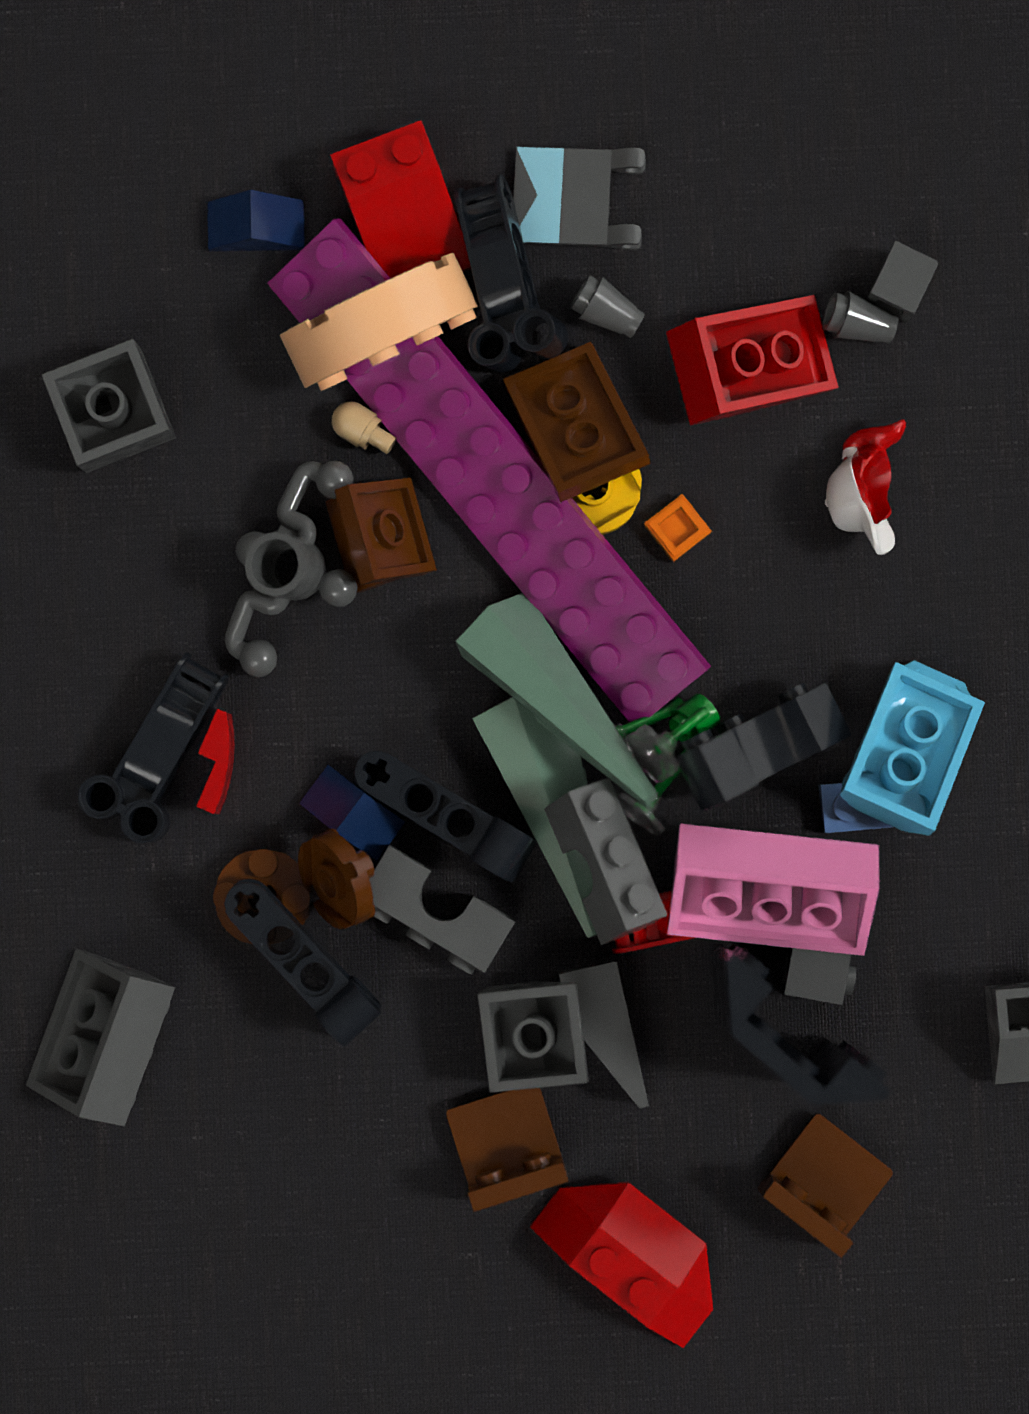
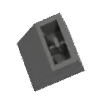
(1008, 1031)

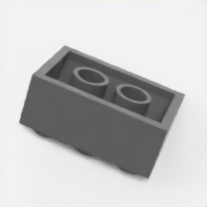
(100, 1038)

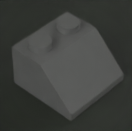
(532, 1035)

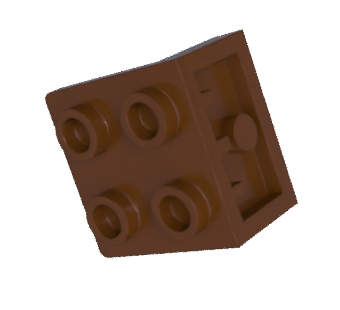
(506, 1146)
(825, 1182)

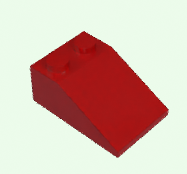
(400, 200)
(751, 359)

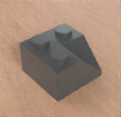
(108, 406)

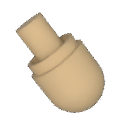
(361, 427)

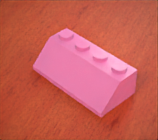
(773, 889)

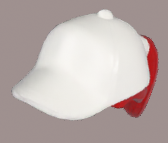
(861, 485)

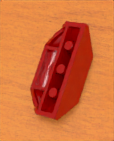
(632, 1254)

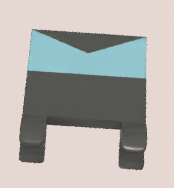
(566, 196)

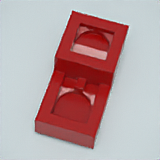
(220, 747)

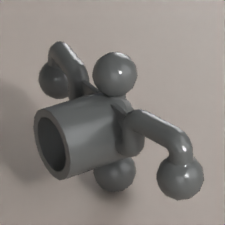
(261, 557)

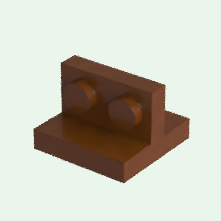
(380, 532)

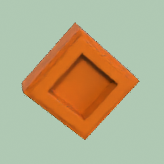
(677, 528)

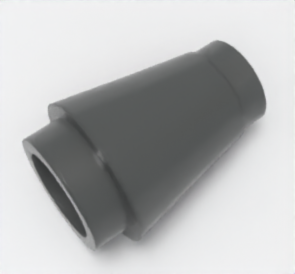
(606, 307)
(858, 319)

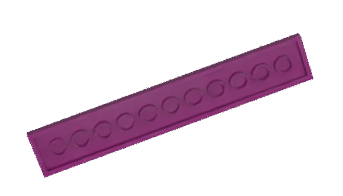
(503, 492)

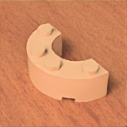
(379, 320)

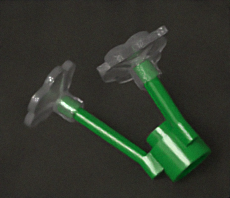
(655, 751)

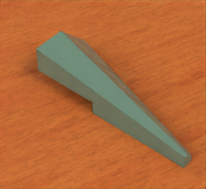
(528, 661)
(539, 772)

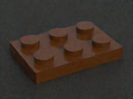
(576, 421)

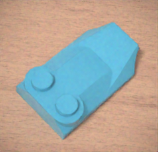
(912, 748)

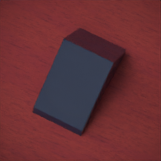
(255, 222)
(352, 813)

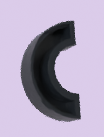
(762, 746)

